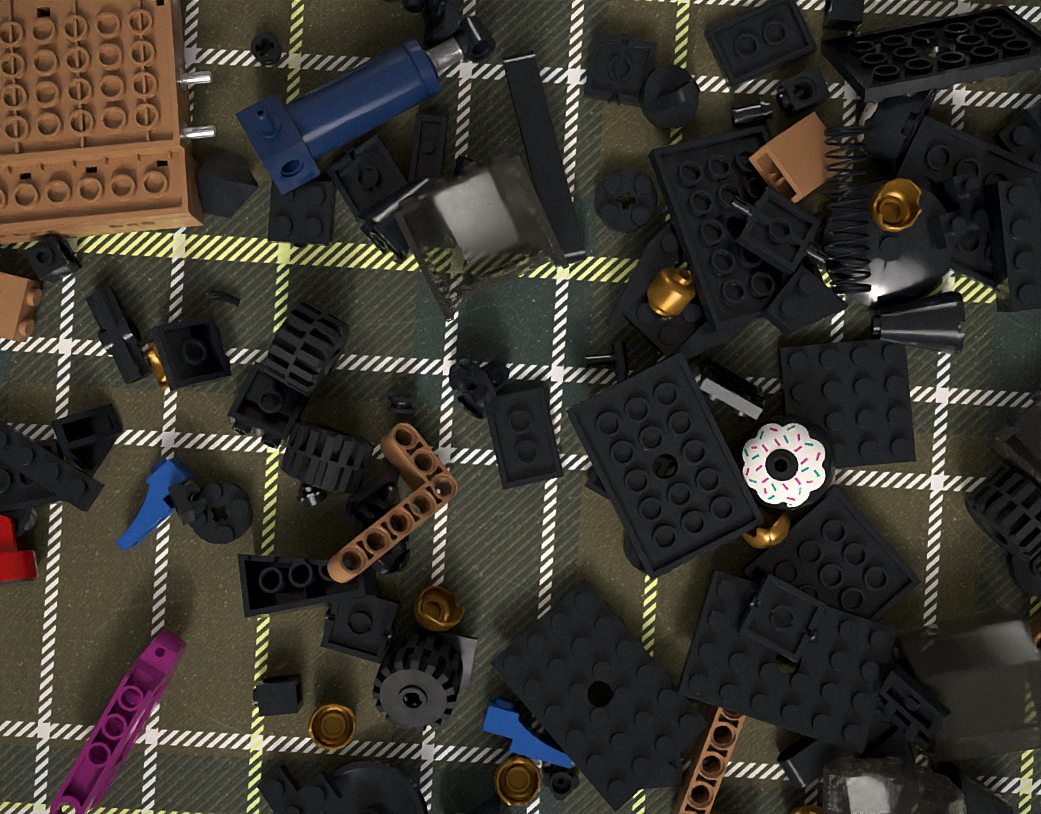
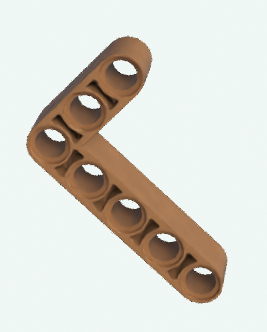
(403, 515)
(708, 775)

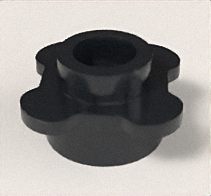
(310, 495)
(560, 790)

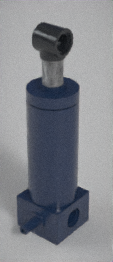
(354, 103)

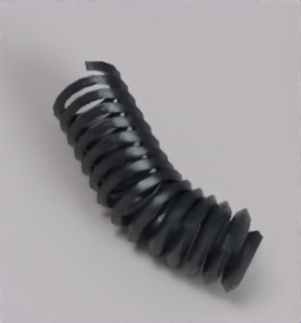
(220, 295)

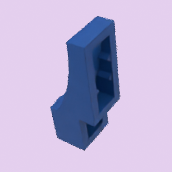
(157, 504)
(505, 720)

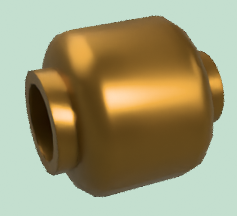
(671, 291)

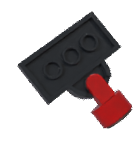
(18, 514)

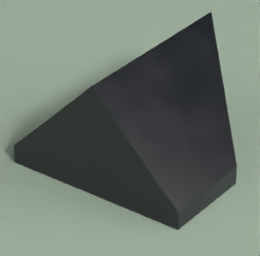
(224, 184)
(88, 436)

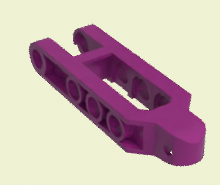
(107, 749)

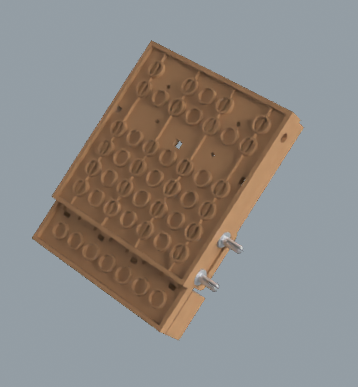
(95, 119)

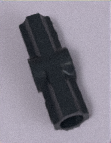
(119, 335)

